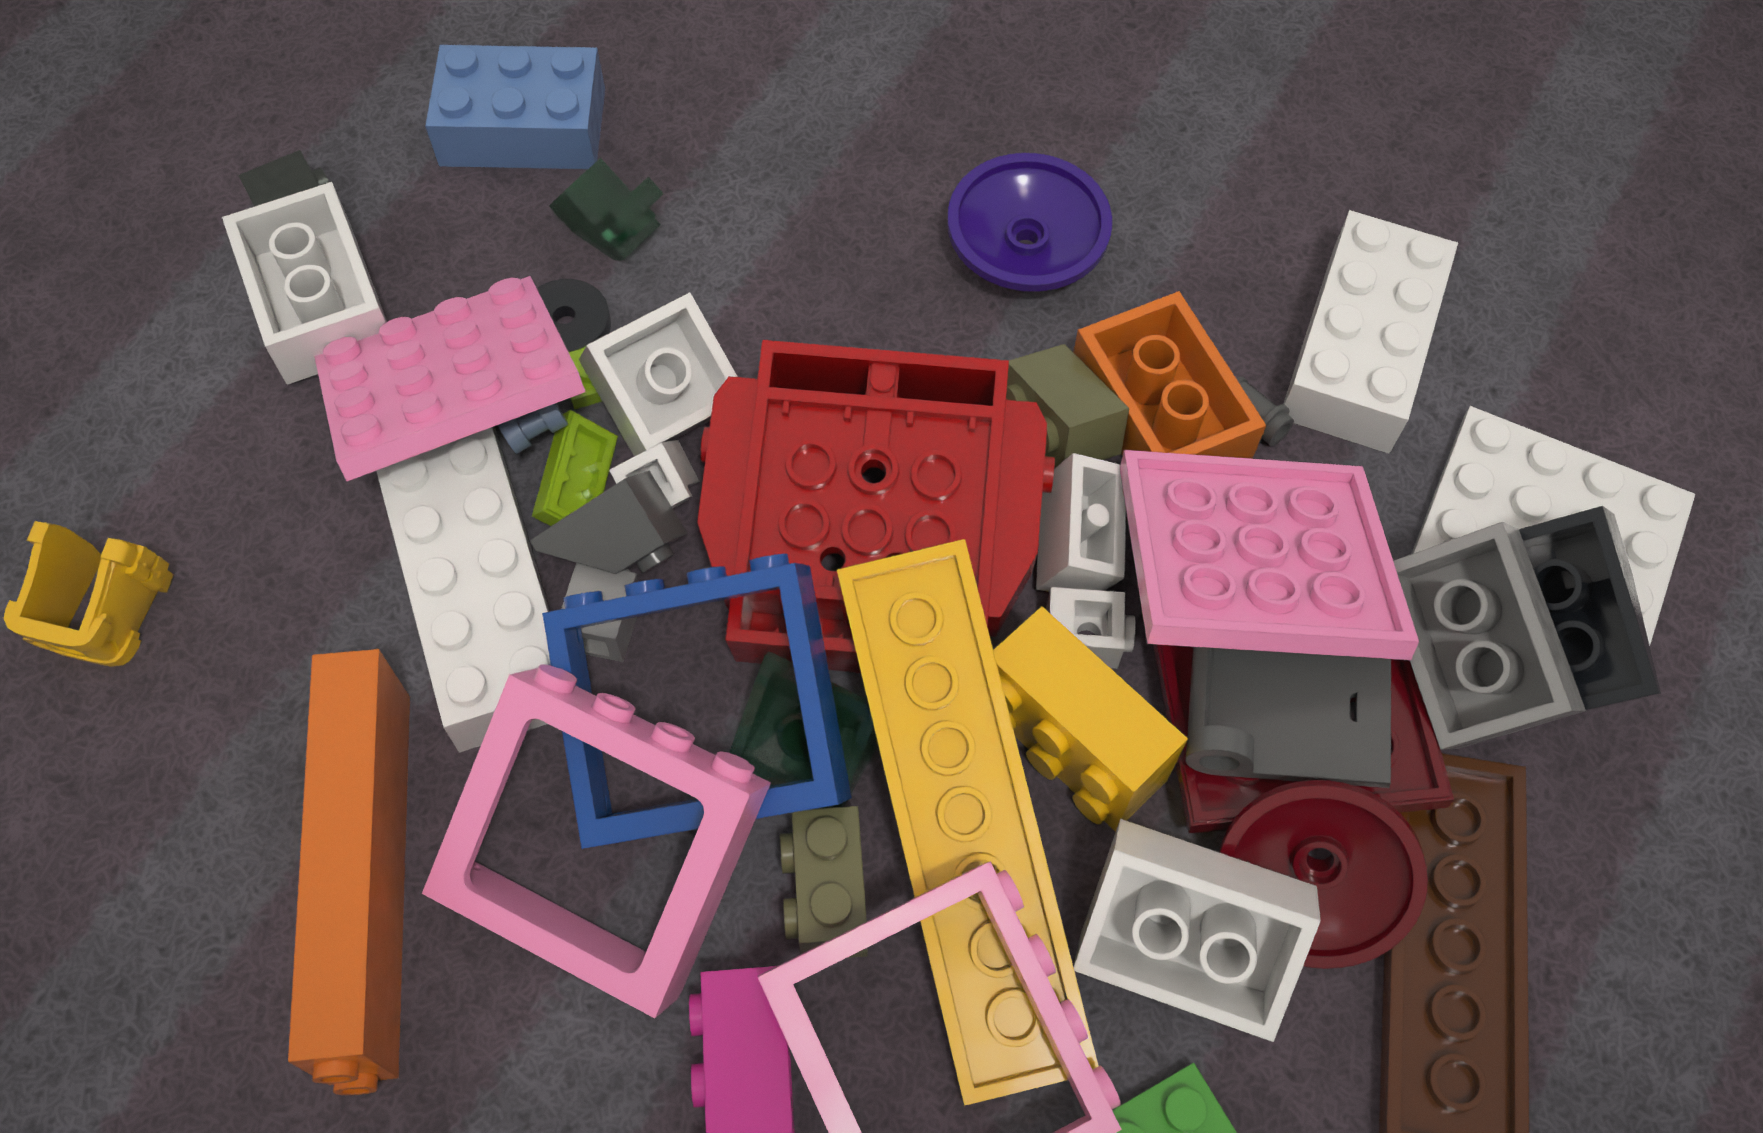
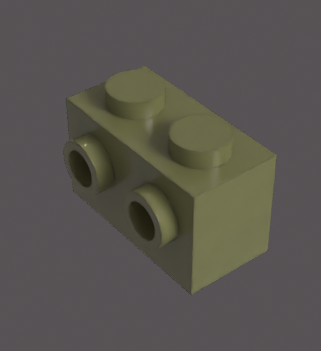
(1076, 404)
(828, 876)

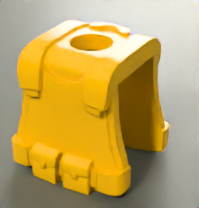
(59, 578)

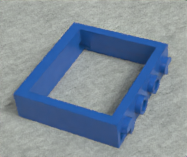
(585, 763)

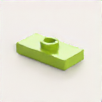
(574, 468)

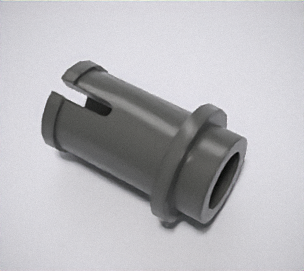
(1275, 417)

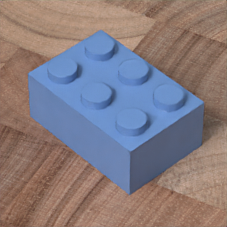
(516, 106)

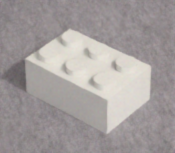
(303, 277)
(1198, 930)

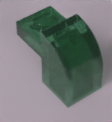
(607, 212)

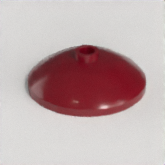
(1365, 888)

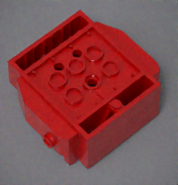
(791, 464)

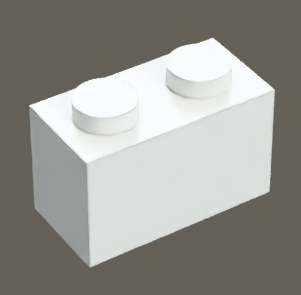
(1082, 527)

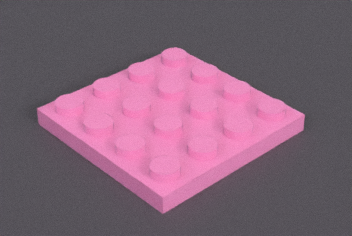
(443, 376)
(1263, 557)

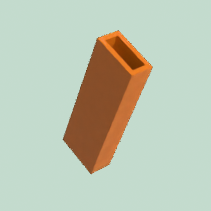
(351, 875)

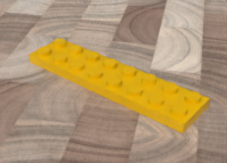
(959, 805)

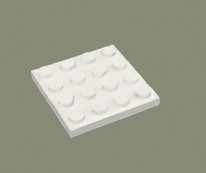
(1529, 478)

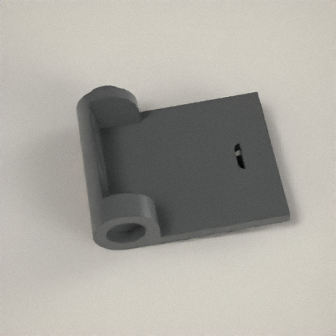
(1290, 716)

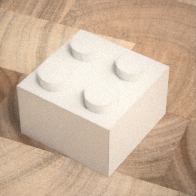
(658, 373)

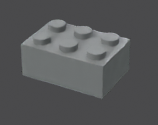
(1485, 639)

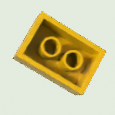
(1084, 721)

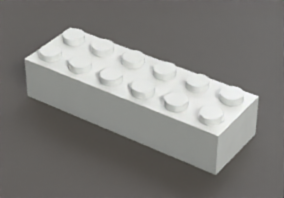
(467, 577)

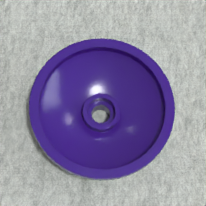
(1033, 201)

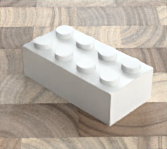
(1370, 331)

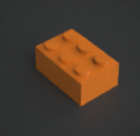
(1172, 382)

